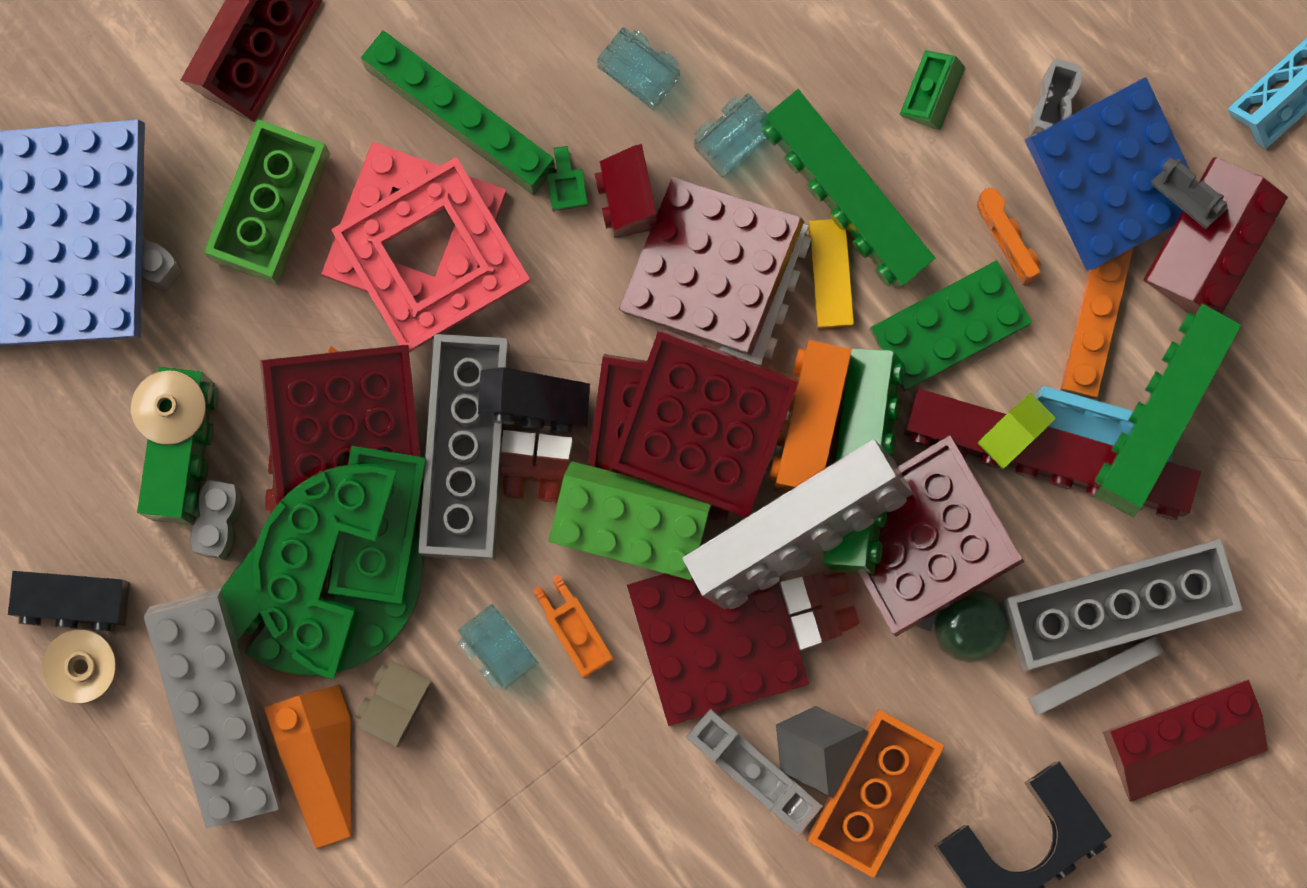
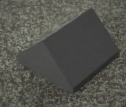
(818, 748)

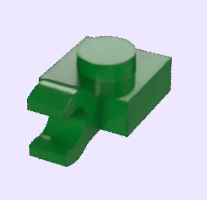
(566, 185)

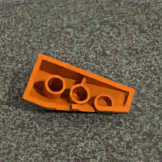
(316, 753)

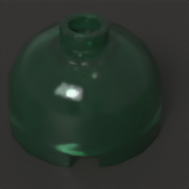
(972, 627)

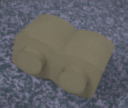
(394, 703)

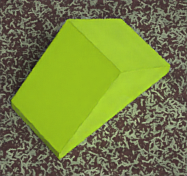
(1016, 430)

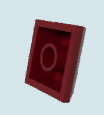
(627, 192)

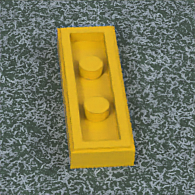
(830, 275)

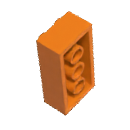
(812, 416)
(875, 794)

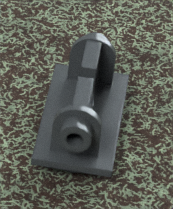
(1193, 198)

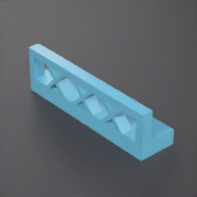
(1280, 106)
(1086, 416)

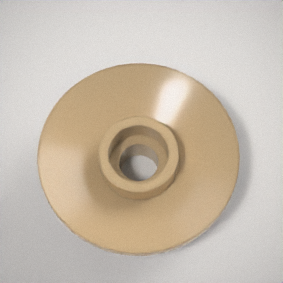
(181, 420)
(61, 661)

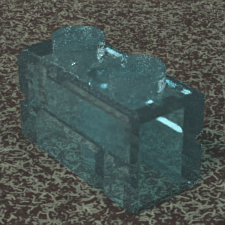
(639, 67)
(732, 135)
(497, 648)

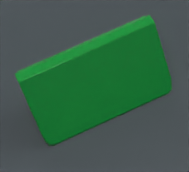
(933, 89)

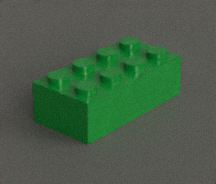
(175, 471)

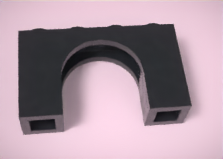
(1074, 834)

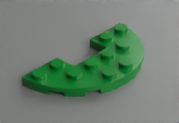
(297, 554)
(371, 629)

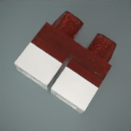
(518, 461)
(813, 592)

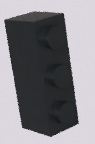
(533, 400)
(68, 600)

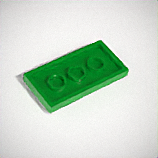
(952, 324)
(380, 567)

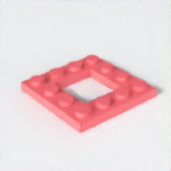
(379, 177)
(440, 189)

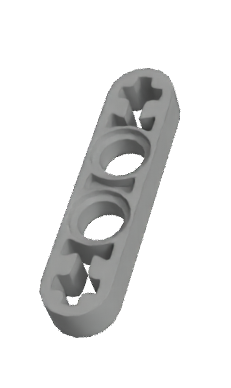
(1095, 675)

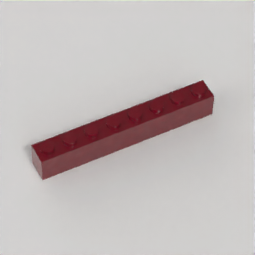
(1053, 454)

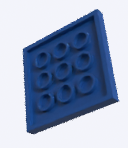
(1102, 171)

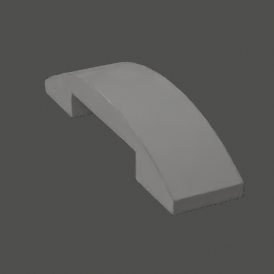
(754, 772)

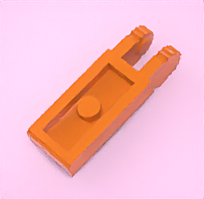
(1007, 235)
(575, 631)

